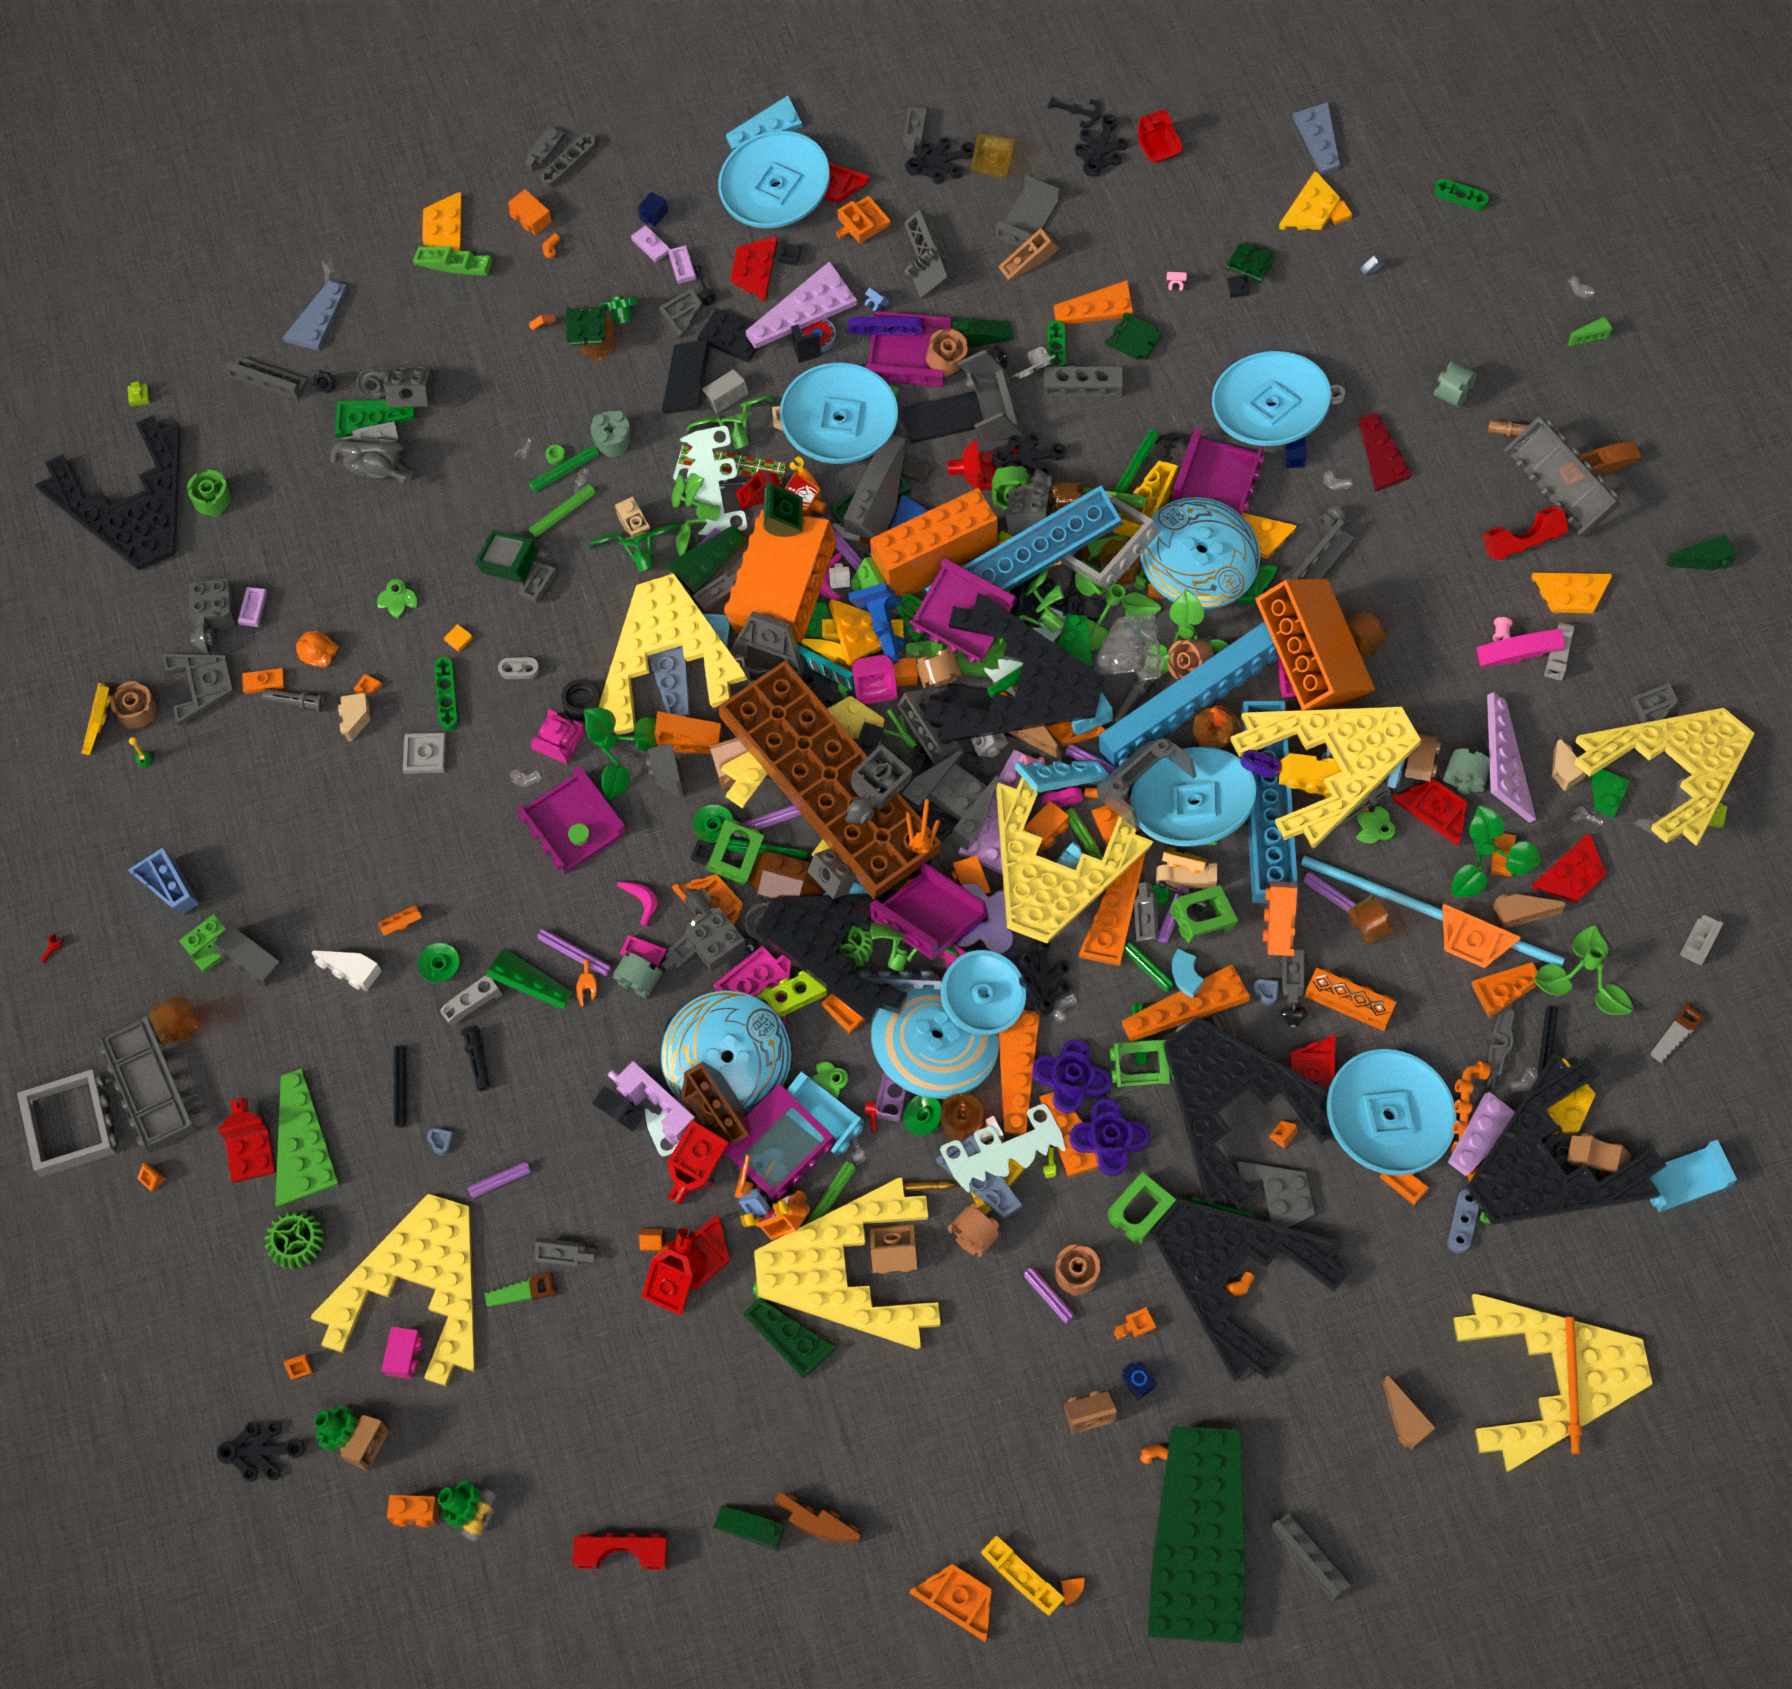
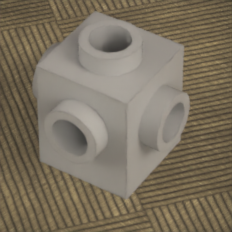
(989, 745)

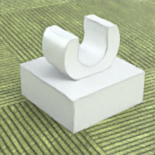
(839, 576)
(986, 1136)

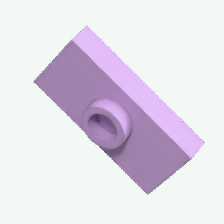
(650, 244)
(682, 264)
(252, 607)

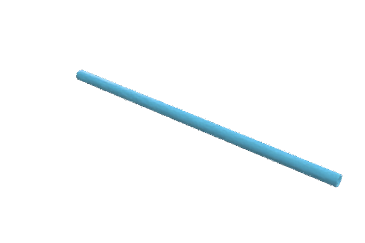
(1415, 904)

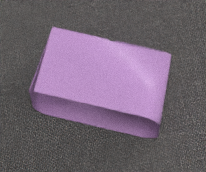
(881, 1103)

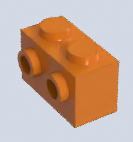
(413, 1510)

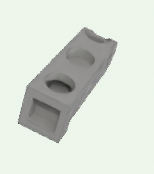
(1558, 660)
(470, 1000)

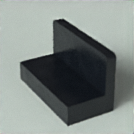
(806, 346)

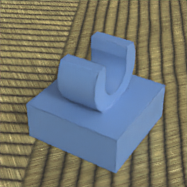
(877, 298)
(754, 1203)

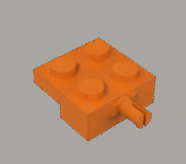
(862, 219)

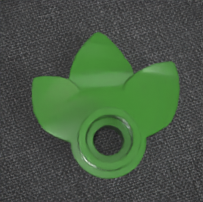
(397, 600)
(1372, 826)
(826, 1076)

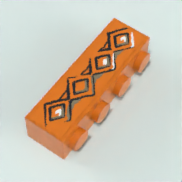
(1350, 999)

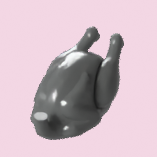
(372, 458)

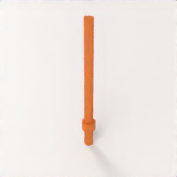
(1574, 1428)

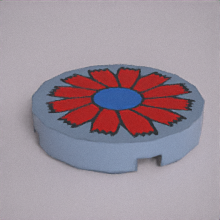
(826, 333)

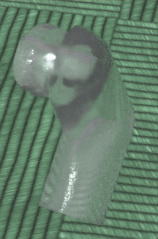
(1580, 290)
(1334, 483)
(523, 780)
(1061, 1005)
(1527, 1080)

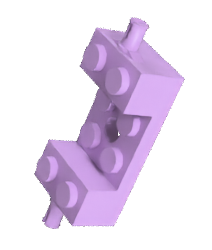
(636, 1084)

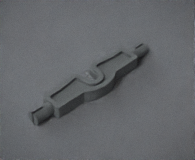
(1497, 1053)

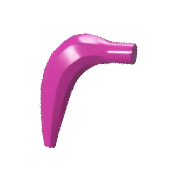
(826, 589)
(646, 896)

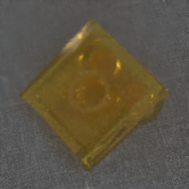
(992, 156)

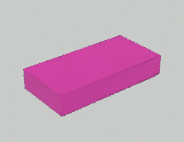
(645, 950)

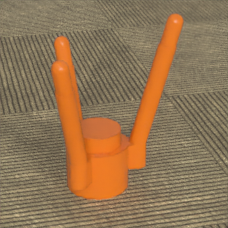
(921, 842)
(744, 1187)

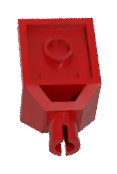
(975, 467)
(247, 1143)
(694, 1161)
(673, 1273)

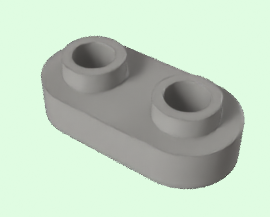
(519, 668)

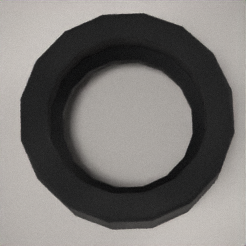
(571, 688)

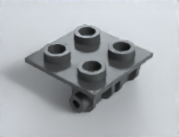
(927, 271)

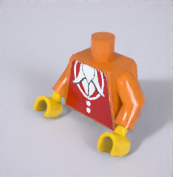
(806, 486)
(782, 1218)

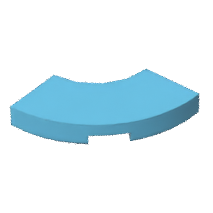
(1184, 973)

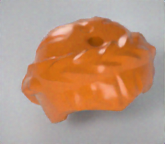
(316, 648)

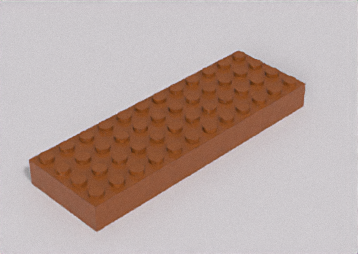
(814, 767)

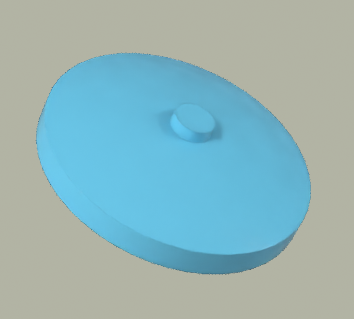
(982, 993)

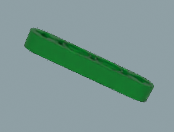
(449, 693)

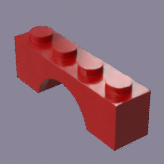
(1548, 524)
(591, 1550)

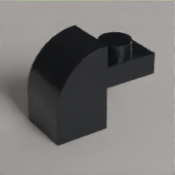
(618, 1108)

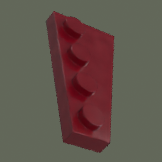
(1384, 459)

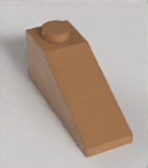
(1029, 255)
(1039, 738)
(1523, 909)
(1407, 1418)

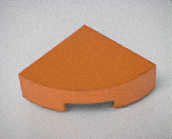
(542, 319)
(367, 685)
(1072, 1590)

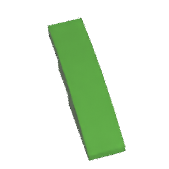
(452, 261)

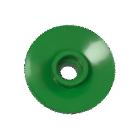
(709, 816)
(436, 954)
(916, 1112)

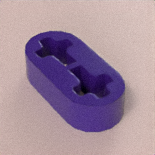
(1260, 763)

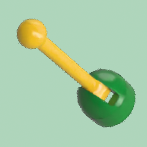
(142, 754)

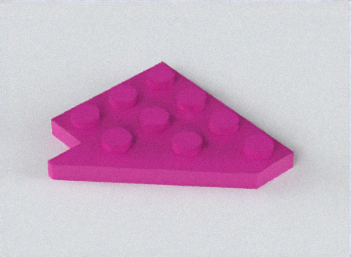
(757, 973)

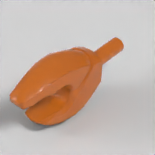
(586, 981)

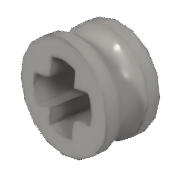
(1340, 398)

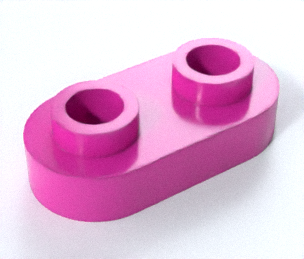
(1069, 796)

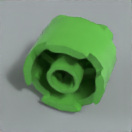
(1005, 480)
(209, 493)

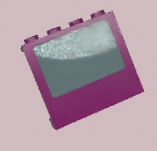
(781, 1143)

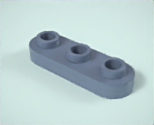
(1460, 1229)

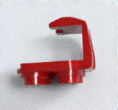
(1158, 137)

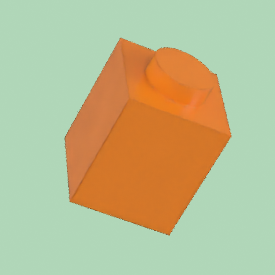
(906, 672)

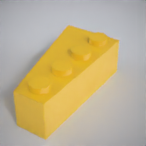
(1157, 491)
(1307, 773)

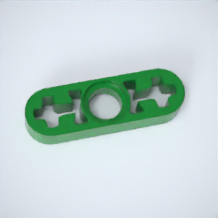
(1456, 187)
(1056, 340)

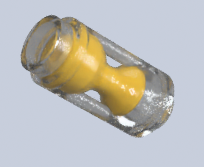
(475, 1528)

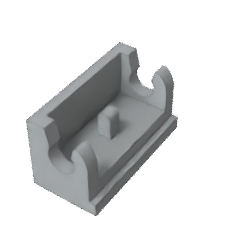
(725, 391)
(1701, 939)

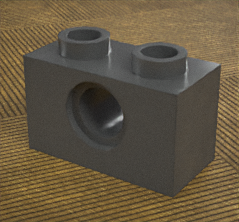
(831, 873)

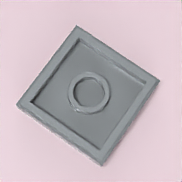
(424, 753)

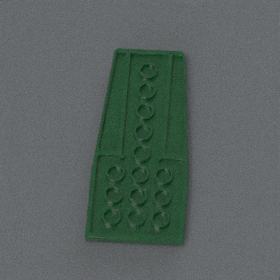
(1200, 1540)

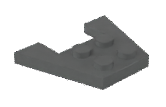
(769, 636)
(207, 678)
(1284, 1190)

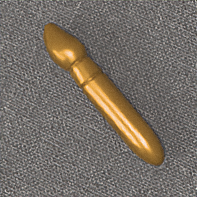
(928, 1186)

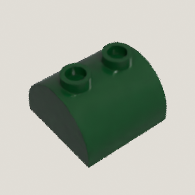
(782, 511)

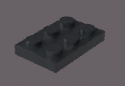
(728, 335)

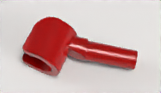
(53, 946)
(871, 1109)

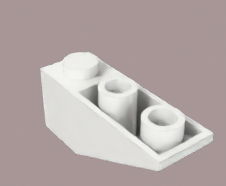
(352, 966)

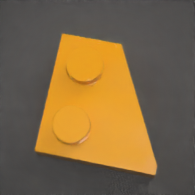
(1186, 859)

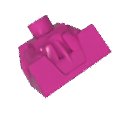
(874, 679)
(558, 737)

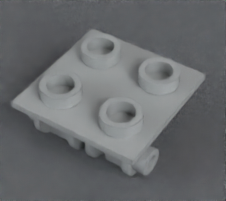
(1038, 358)

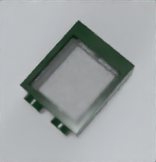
(507, 556)

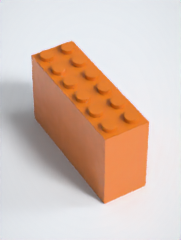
(913, 551)
(782, 575)
(1314, 644)

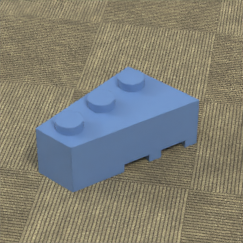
(165, 879)

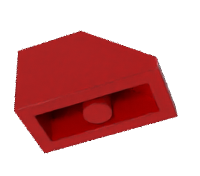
(753, 490)

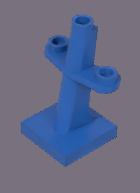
(877, 602)

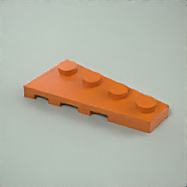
(1096, 306)
(1073, 1161)

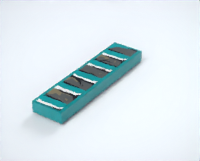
(826, 667)

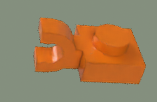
(1137, 1323)

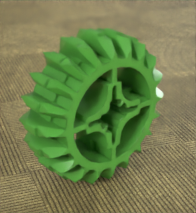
(860, 953)
(279, 1231)

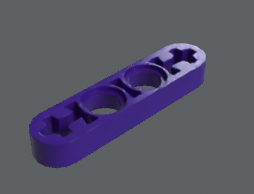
(885, 325)

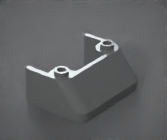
(994, 396)
(1117, 784)

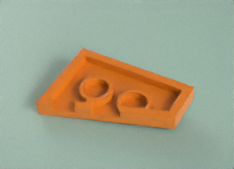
(1504, 987)

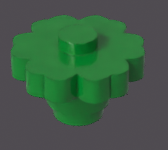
(621, 308)
(335, 1427)
(459, 1503)

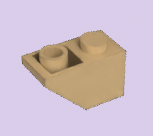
(631, 517)
(355, 714)
(1564, 768)

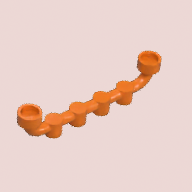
(1463, 1106)

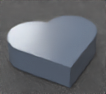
(1372, 265)
(1266, 990)
(441, 1140)

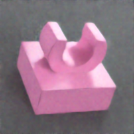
(1176, 277)

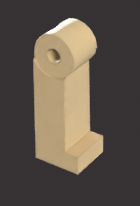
(1182, 877)

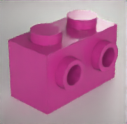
(402, 1353)

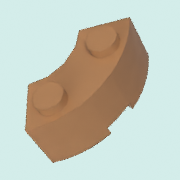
(1421, 760)
(1597, 1154)

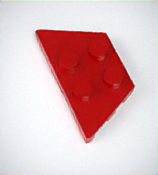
(844, 183)
(754, 266)
(1436, 808)
(1574, 873)
(1316, 1062)
(712, 1246)

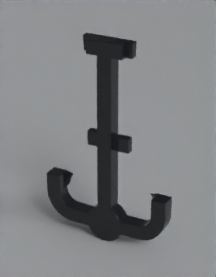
(1094, 115)
(1171, 438)

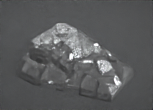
(1130, 647)

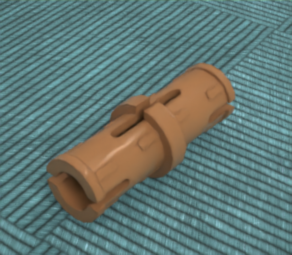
(1507, 428)

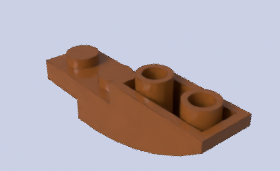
(1612, 457)
(825, 1526)

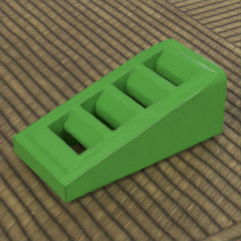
(1592, 332)

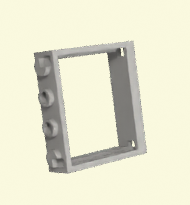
(1126, 555)
(106, 1148)

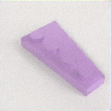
(1481, 1133)

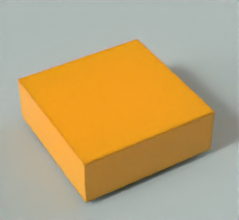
(1340, 213)
(458, 638)

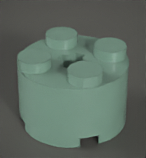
(1455, 384)
(611, 433)
(1467, 771)
(637, 974)

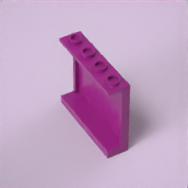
(903, 357)
(1218, 473)
(957, 588)
(564, 806)
(930, 912)

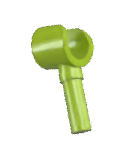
(1050, 1170)

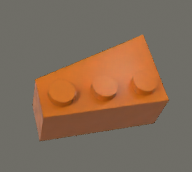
(687, 733)
(1280, 918)

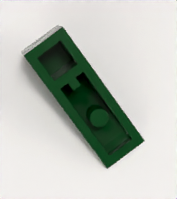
(983, 332)
(1706, 555)
(750, 1527)

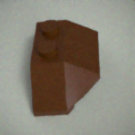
(782, 877)
(714, 1103)

